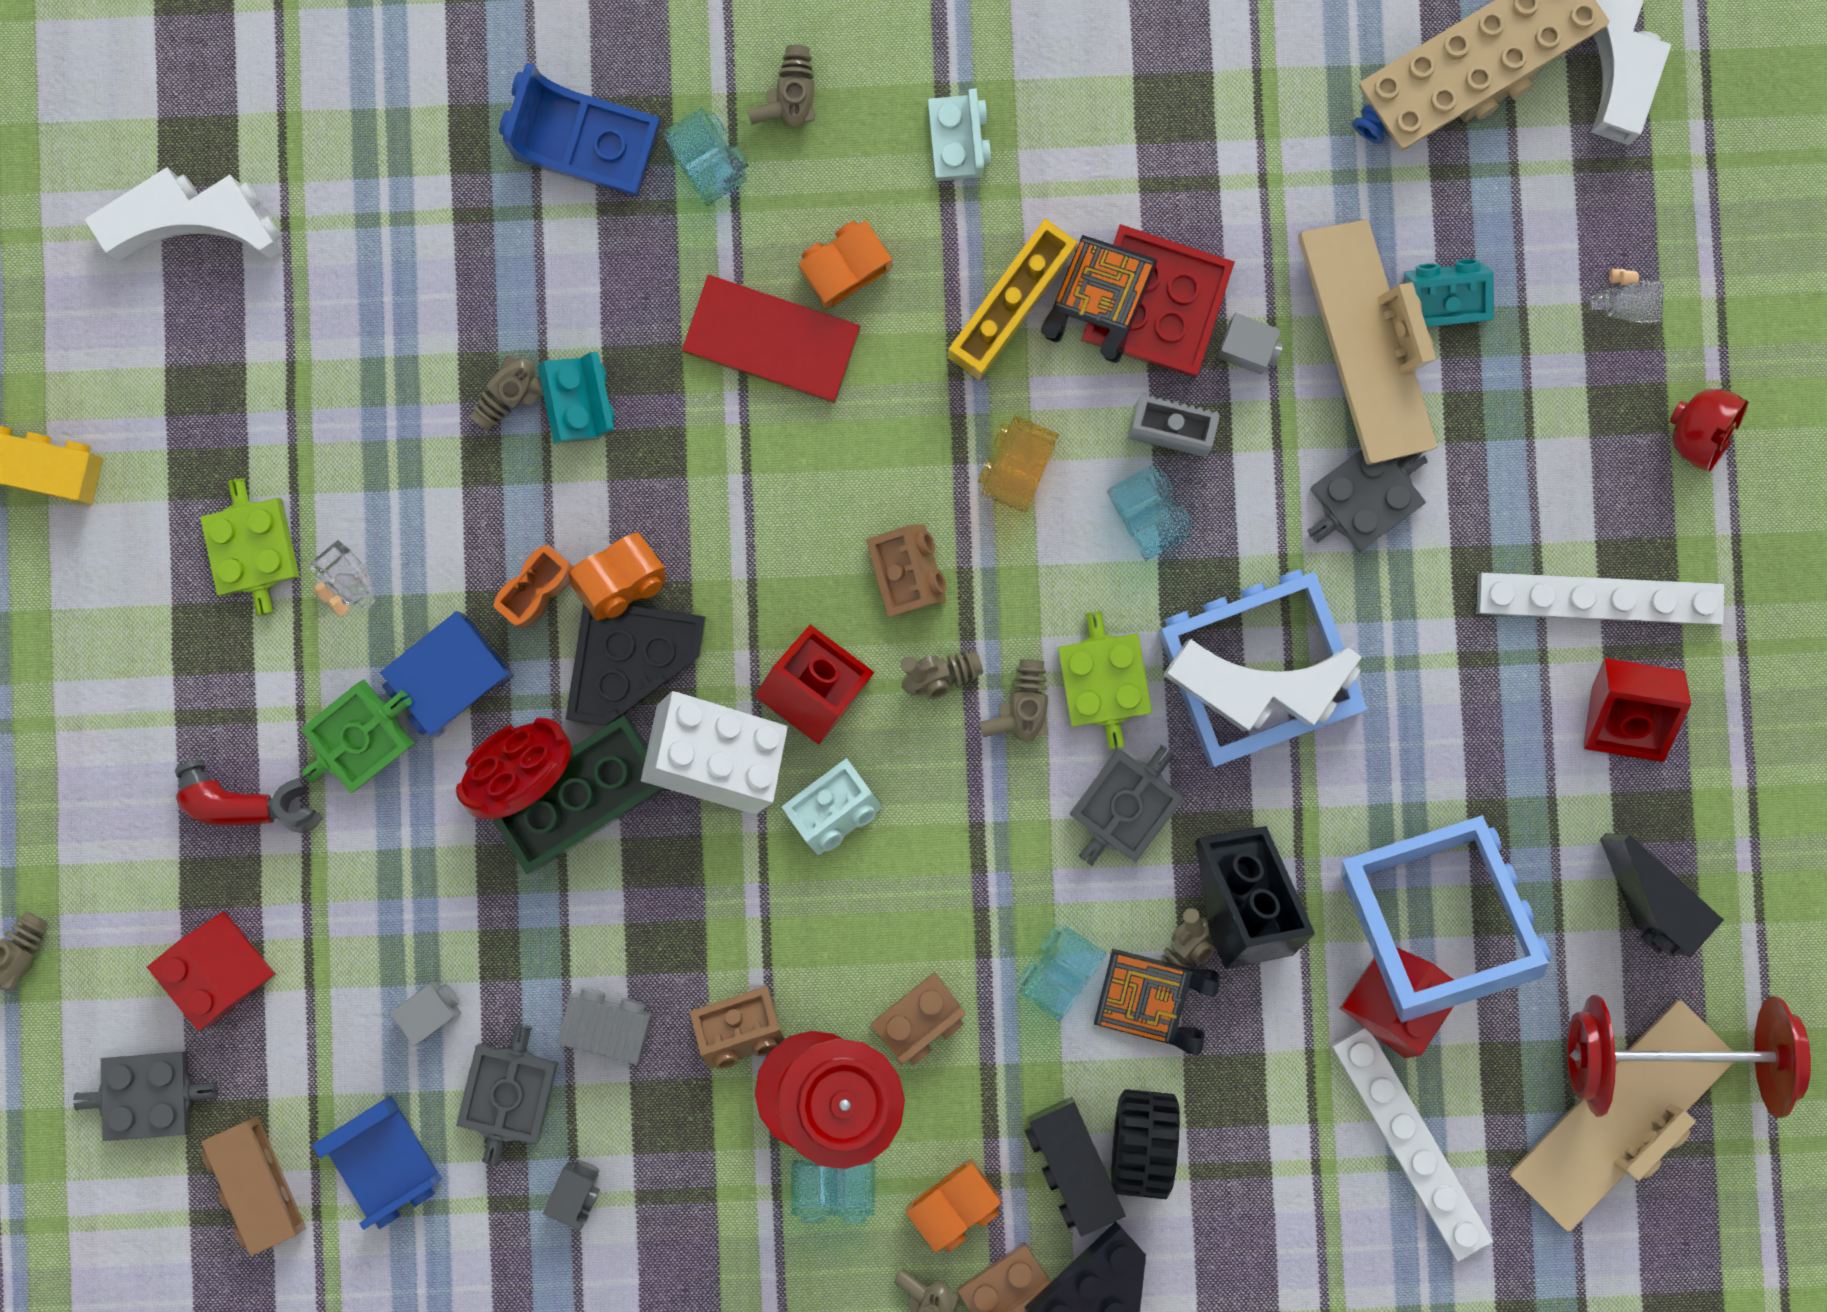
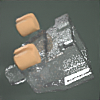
(1630, 300)
(345, 573)

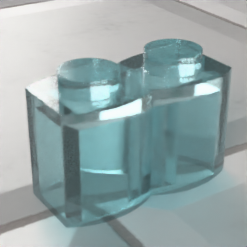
(705, 156)
(1149, 512)
(1060, 972)
(832, 1191)

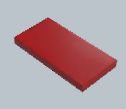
(771, 338)

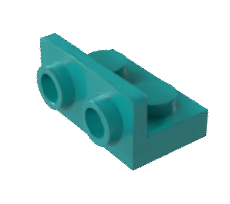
(1454, 292)
(576, 398)

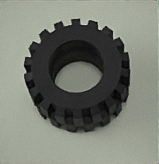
(1145, 1144)

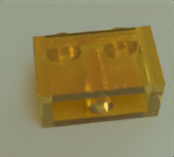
(1019, 463)

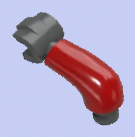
(212, 805)

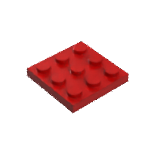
(1177, 306)

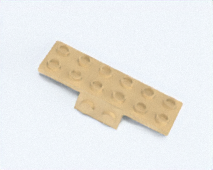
(1477, 64)
(1374, 338)
(1647, 1117)

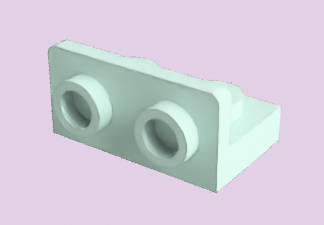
(957, 136)
(832, 807)

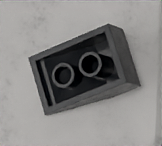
(1250, 898)
(1657, 900)

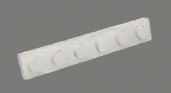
(1600, 599)
(1411, 1143)

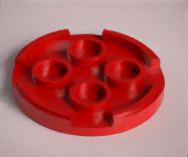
(514, 768)

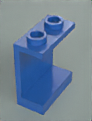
(445, 673)
(381, 1162)

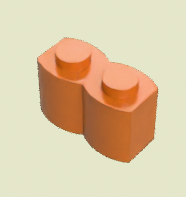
(845, 263)
(617, 576)
(528, 595)
(954, 1206)

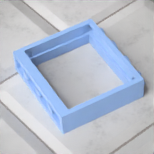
(1252, 598)
(1417, 1004)

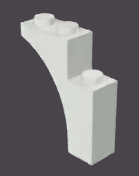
(1629, 71)
(172, 207)
(1244, 693)

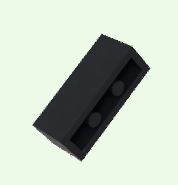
(1074, 1167)

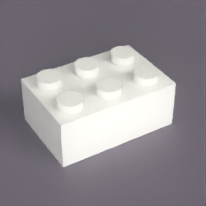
(714, 753)

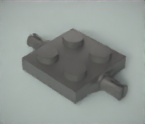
(1366, 498)
(1126, 805)
(507, 1094)
(145, 1096)

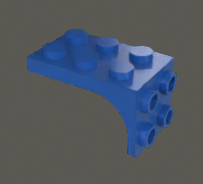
(578, 133)

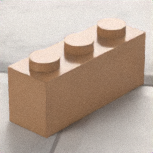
(252, 1186)

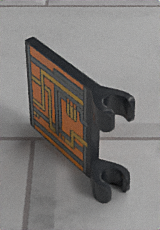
(1103, 290)
(1149, 996)

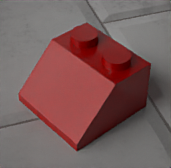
(813, 684)
(1636, 709)
(211, 971)
(1374, 1010)

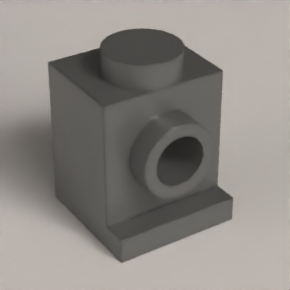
(573, 1193)

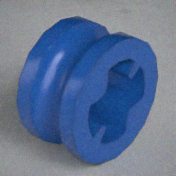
(1370, 125)

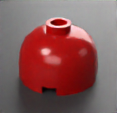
(1706, 426)

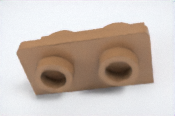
(907, 569)
(919, 1020)
(737, 1028)
(1005, 1284)

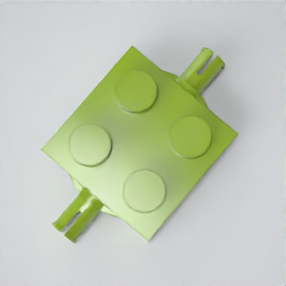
(249, 547)
(1105, 680)

